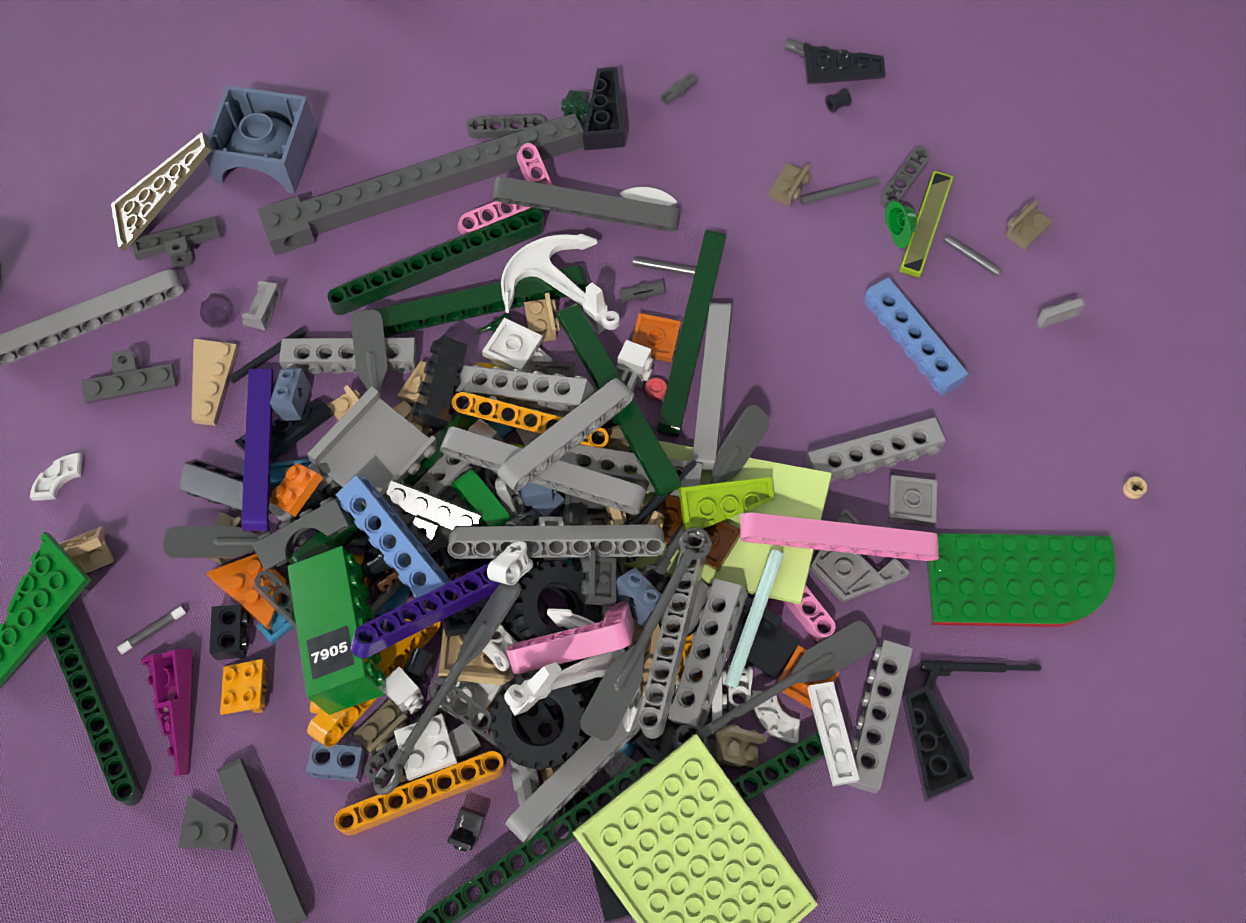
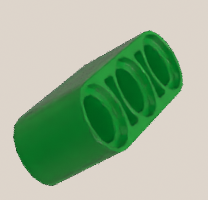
(480, 499)

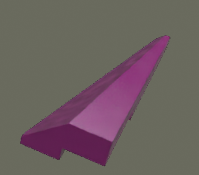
(172, 689)

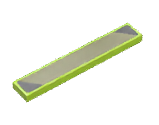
(926, 224)

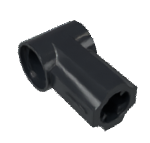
(419, 666)

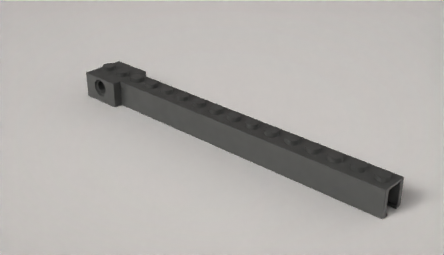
(294, 223)

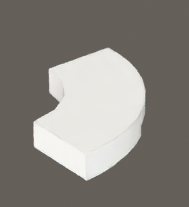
(650, 195)
(52, 479)
(776, 721)

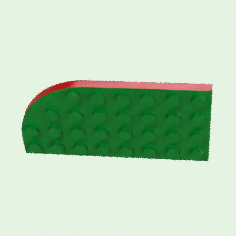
(1019, 579)

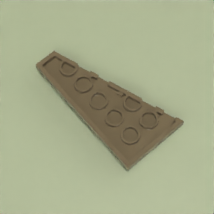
(146, 199)

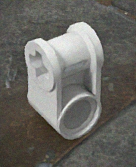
(510, 564)
(497, 648)
(743, 688)

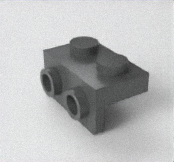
(599, 580)

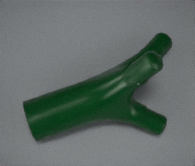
(494, 325)

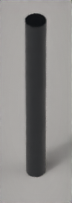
(261, 359)

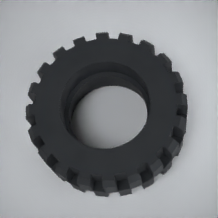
(561, 578)
(538, 755)

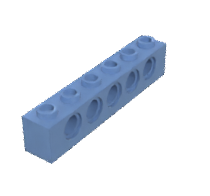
(925, 341)
(377, 507)

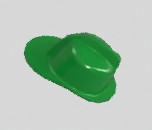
(901, 223)

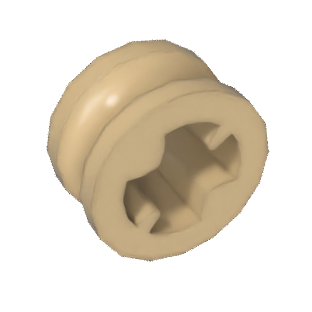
(1127, 488)

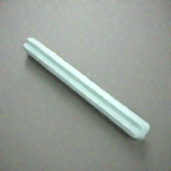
(753, 619)

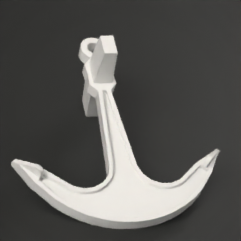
(535, 262)
(551, 676)

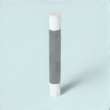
(151, 630)

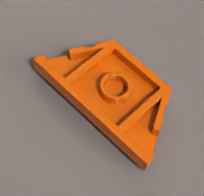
(238, 580)

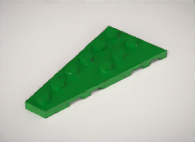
(38, 602)

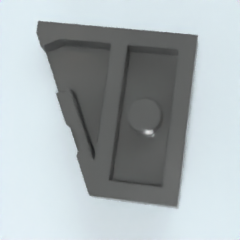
(205, 828)

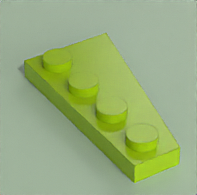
(720, 501)

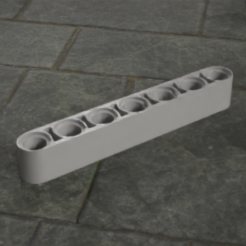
(565, 435)

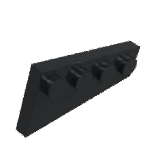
(831, 65)
(290, 432)

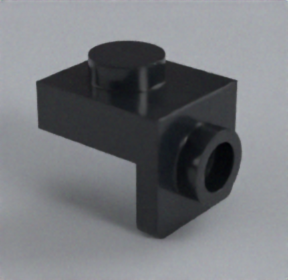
(466, 829)

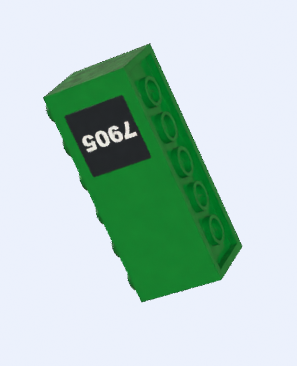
(328, 608)

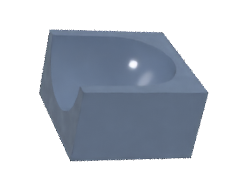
(261, 133)

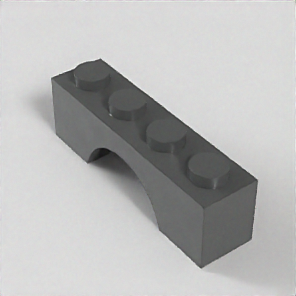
(278, 547)

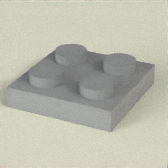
(912, 500)

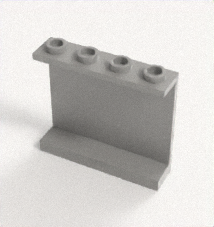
(372, 443)

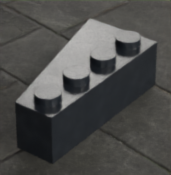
(604, 117)
(439, 383)
(934, 747)

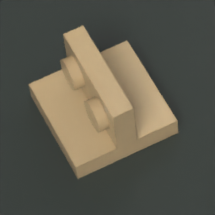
(89, 550)

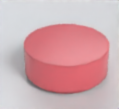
(655, 389)

